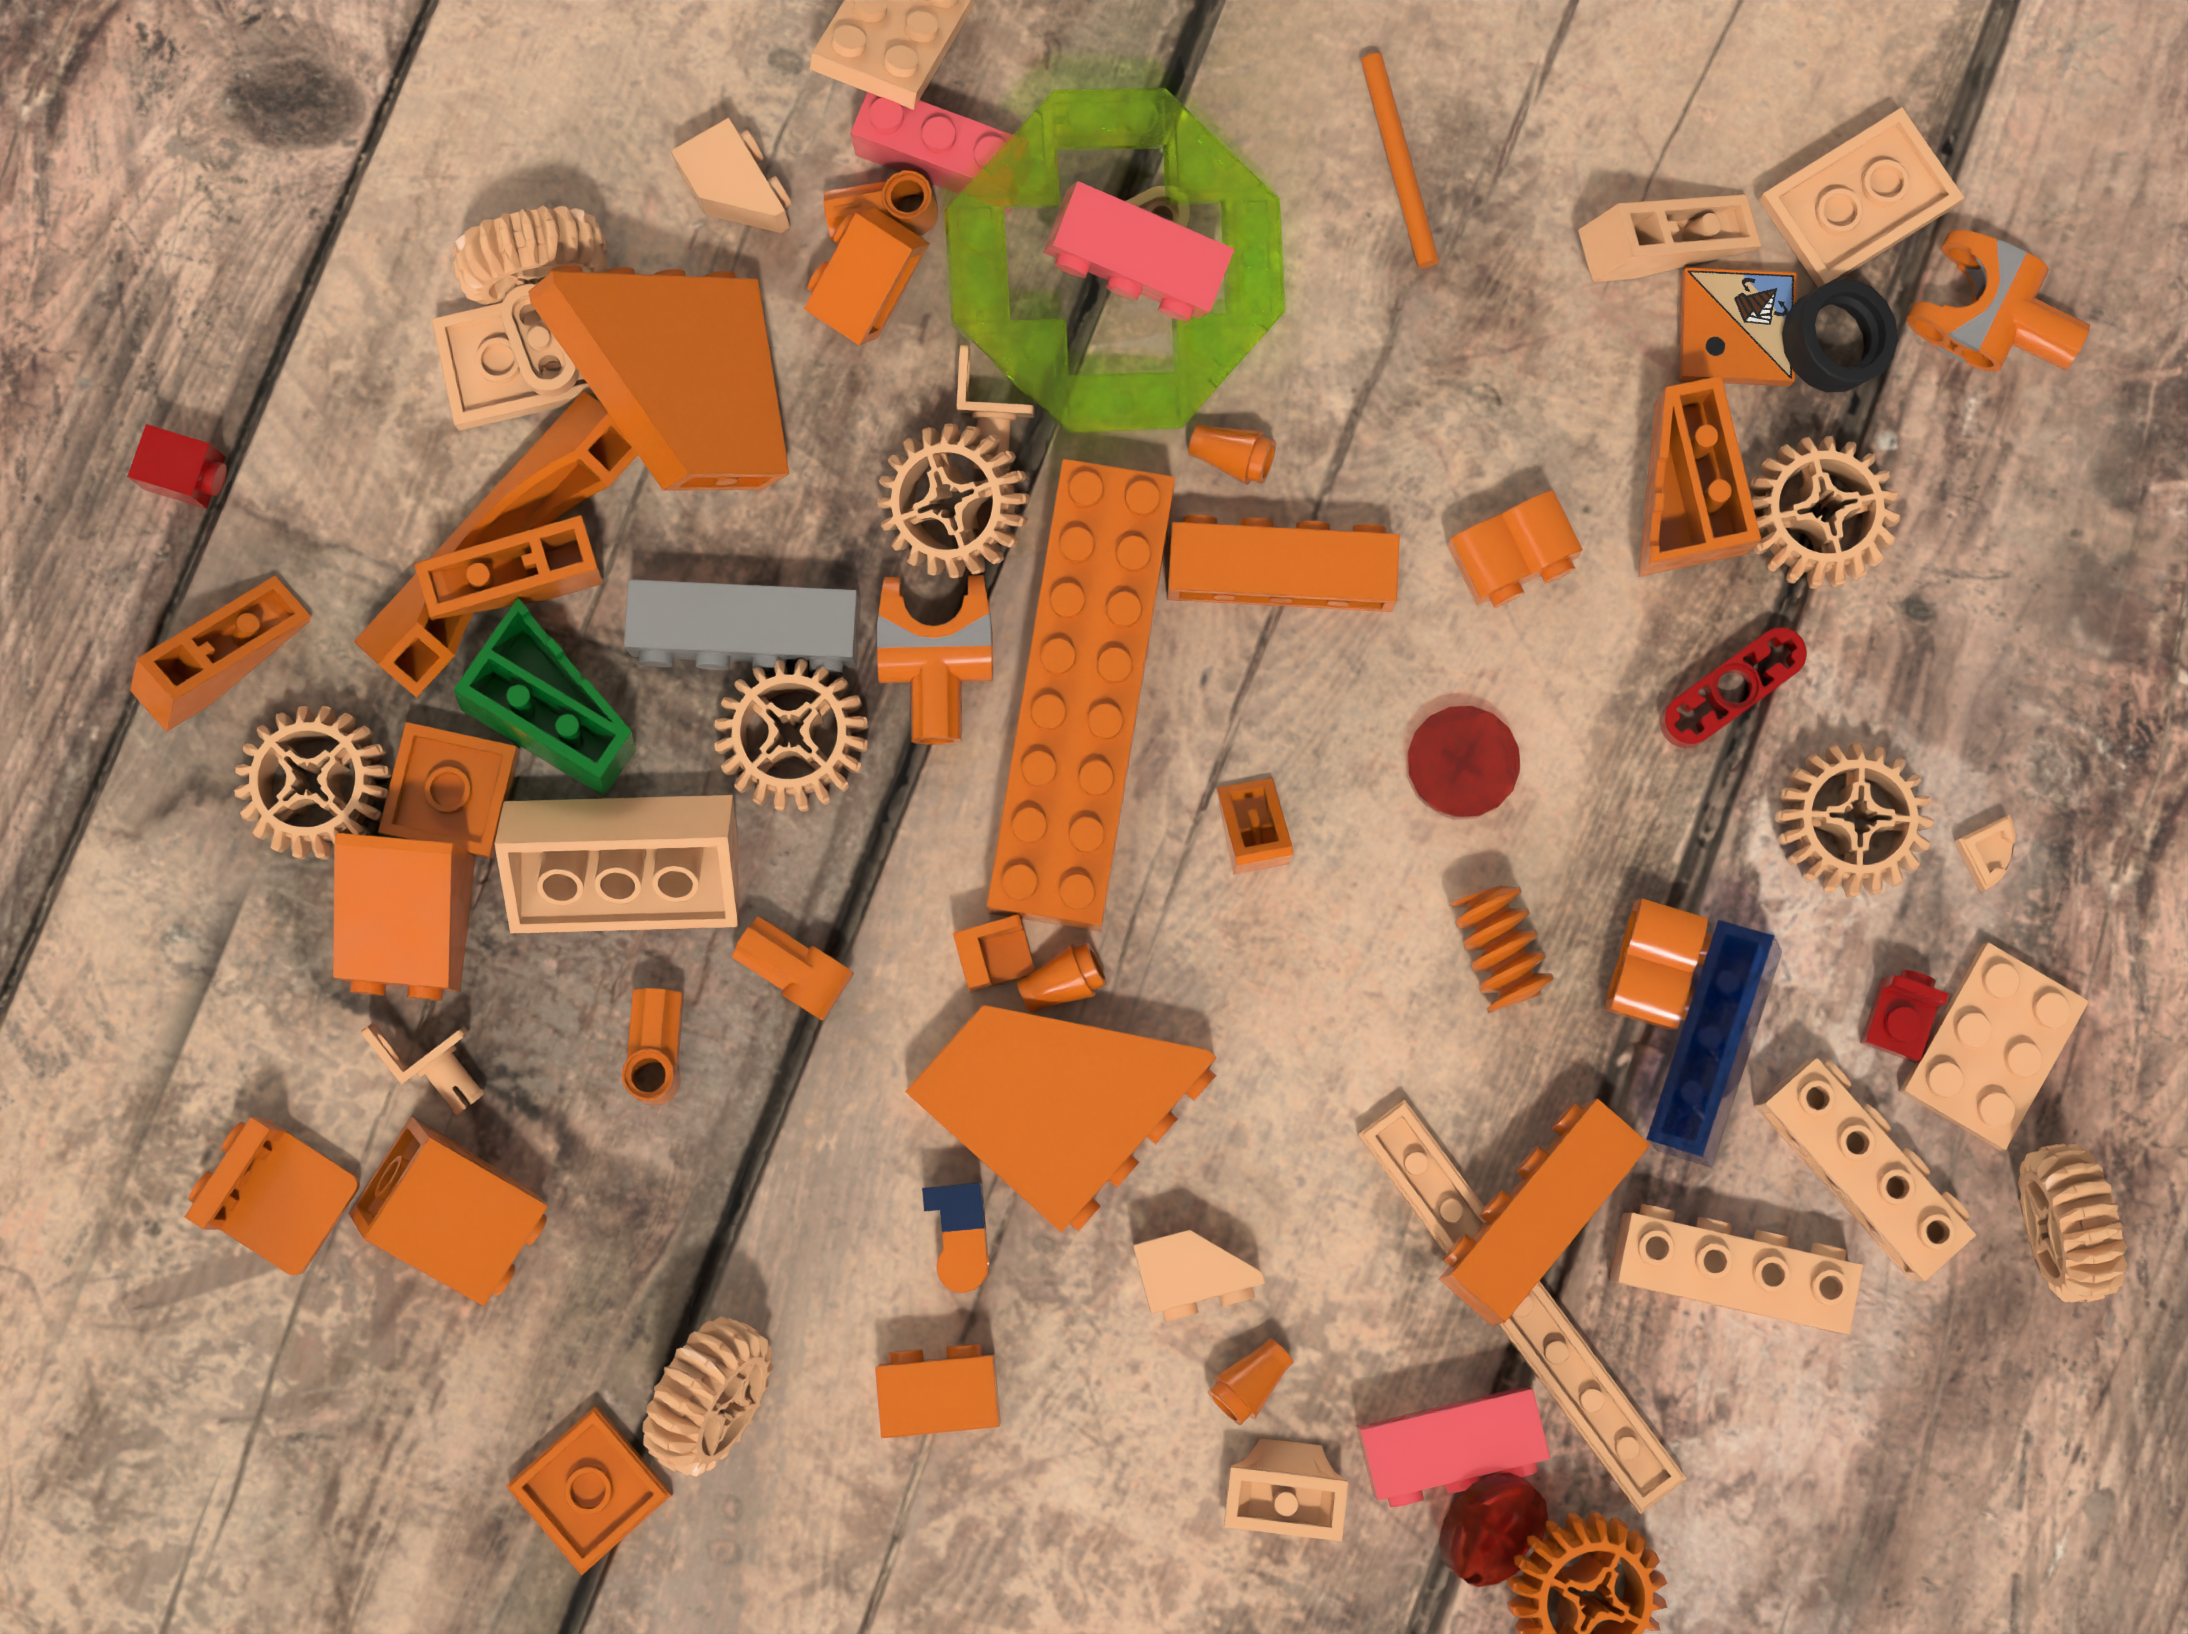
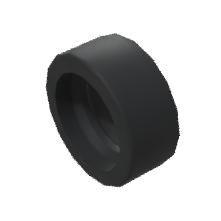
(1873, 319)

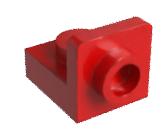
(1903, 1014)

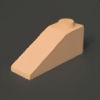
(1667, 235)

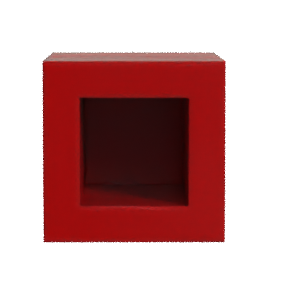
(178, 467)

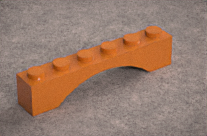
(564, 467)

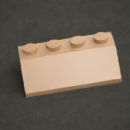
(619, 863)

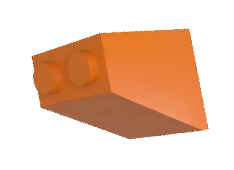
(400, 914)
(448, 1213)

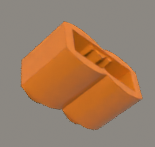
(1514, 549)
(1657, 964)

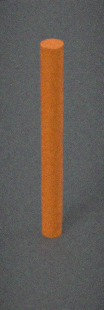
(1399, 160)

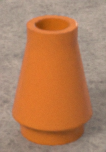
(1237, 452)
(1063, 979)
(1249, 1382)

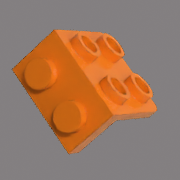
(273, 1194)

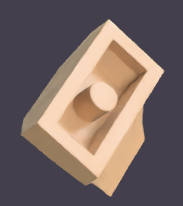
(1286, 1491)

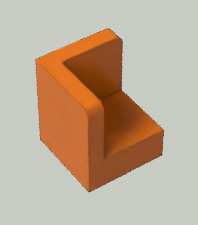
(994, 953)

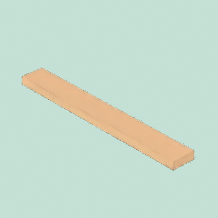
(1538, 1324)

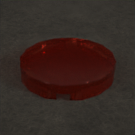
(1463, 762)
(1492, 1527)

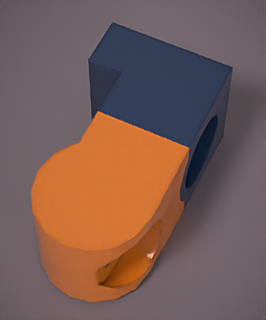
(964, 1255)

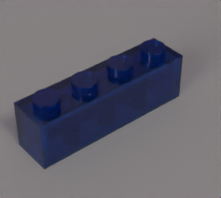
(1715, 1043)

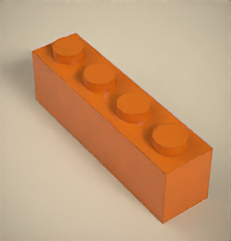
(1283, 565)
(1543, 1211)

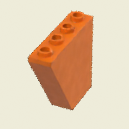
(676, 369)
(1057, 1103)

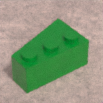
(544, 704)

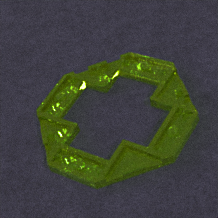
(1195, 172)

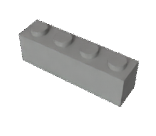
(741, 625)

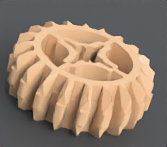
(524, 248)
(943, 481)
(1817, 488)
(773, 754)
(295, 794)
(1855, 797)
(2072, 1223)
(707, 1396)

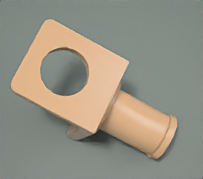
(991, 417)
(438, 1066)

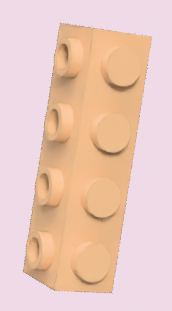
(1866, 1169)
(1735, 1271)

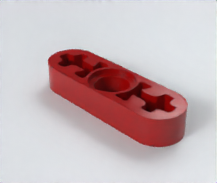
(1756, 651)

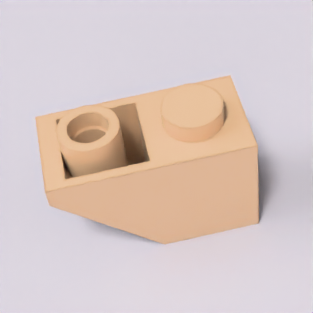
(728, 182)
(1189, 1269)

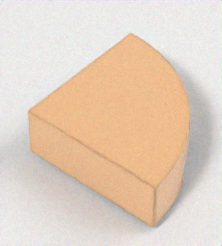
(1988, 851)

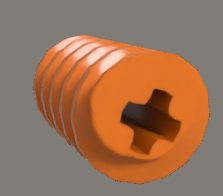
(1502, 946)

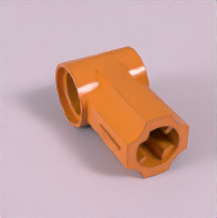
(886, 198)
(802, 973)
(654, 1039)

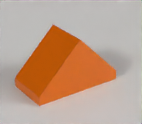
(1254, 826)

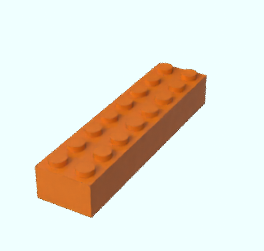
(1081, 695)

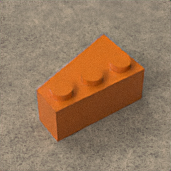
(1695, 482)

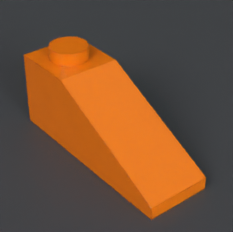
(523, 566)
(215, 653)

